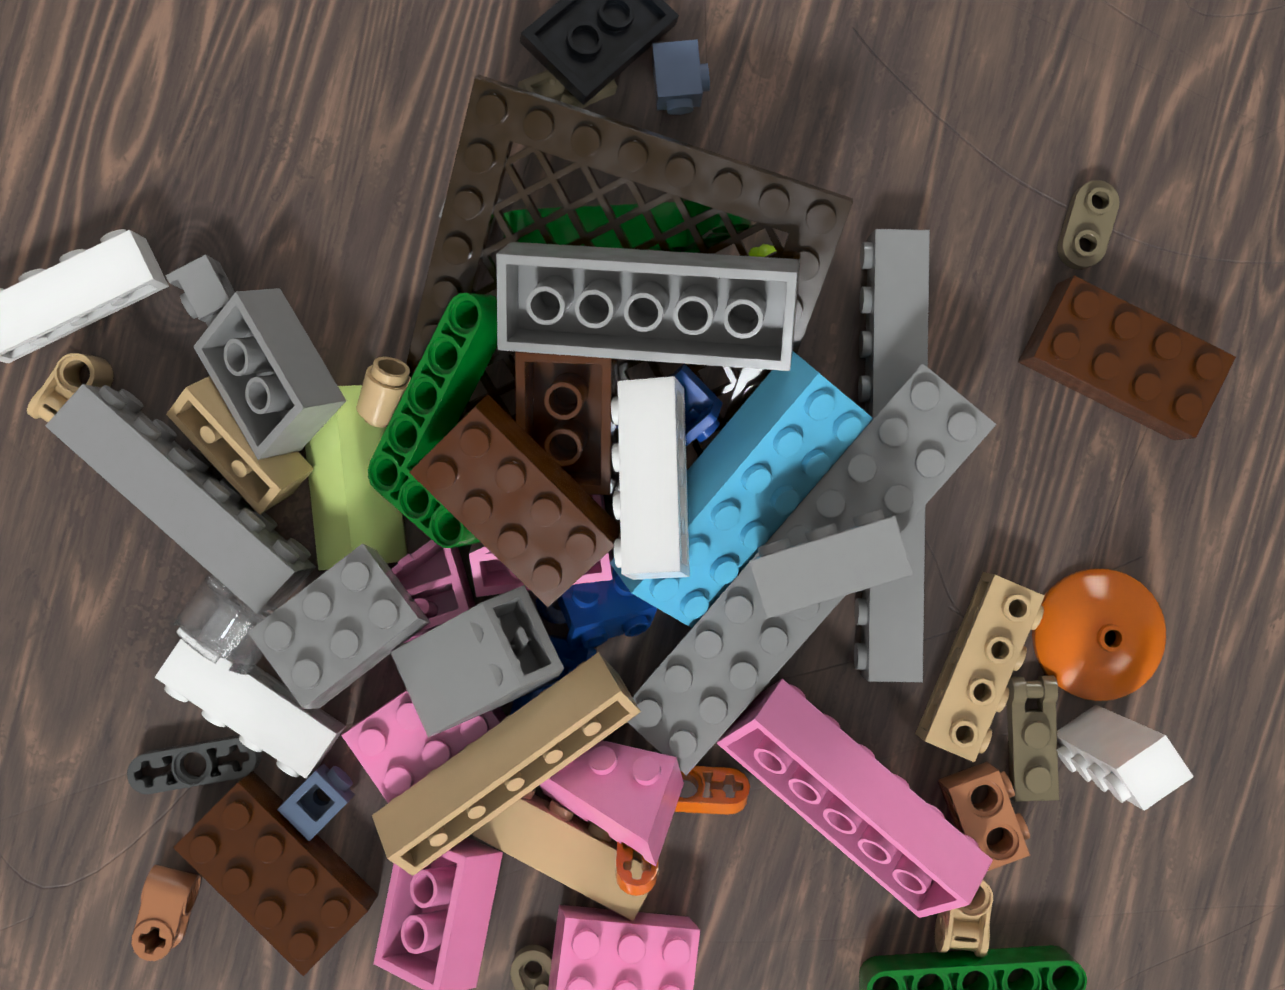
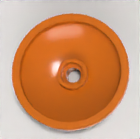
(1074, 628)

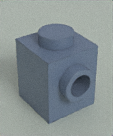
(679, 76)

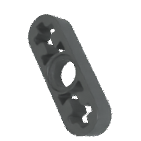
(161, 758)

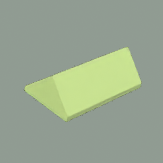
(342, 499)

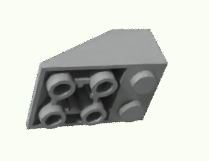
(478, 661)

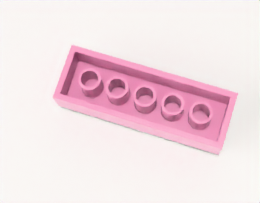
(856, 801)

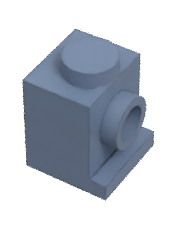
(307, 811)

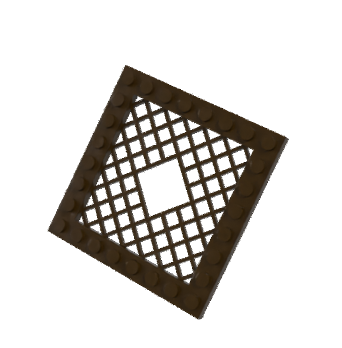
(509, 114)

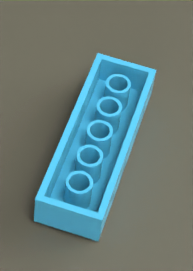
(753, 482)

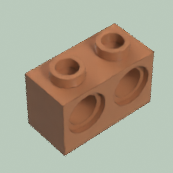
(993, 812)

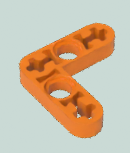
(715, 804)

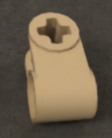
(65, 382)
(966, 926)

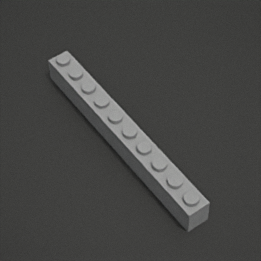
(893, 349)

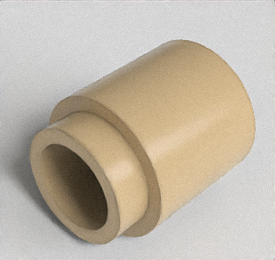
(382, 390)

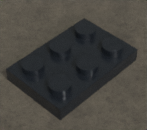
(595, 40)

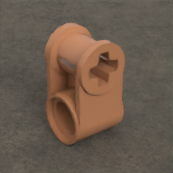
(167, 906)

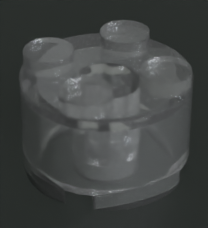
(218, 626)

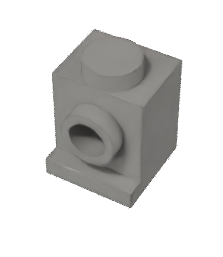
(204, 286)

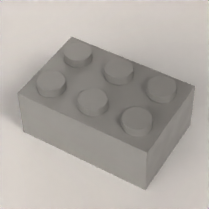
(268, 372)
(830, 563)
(338, 627)

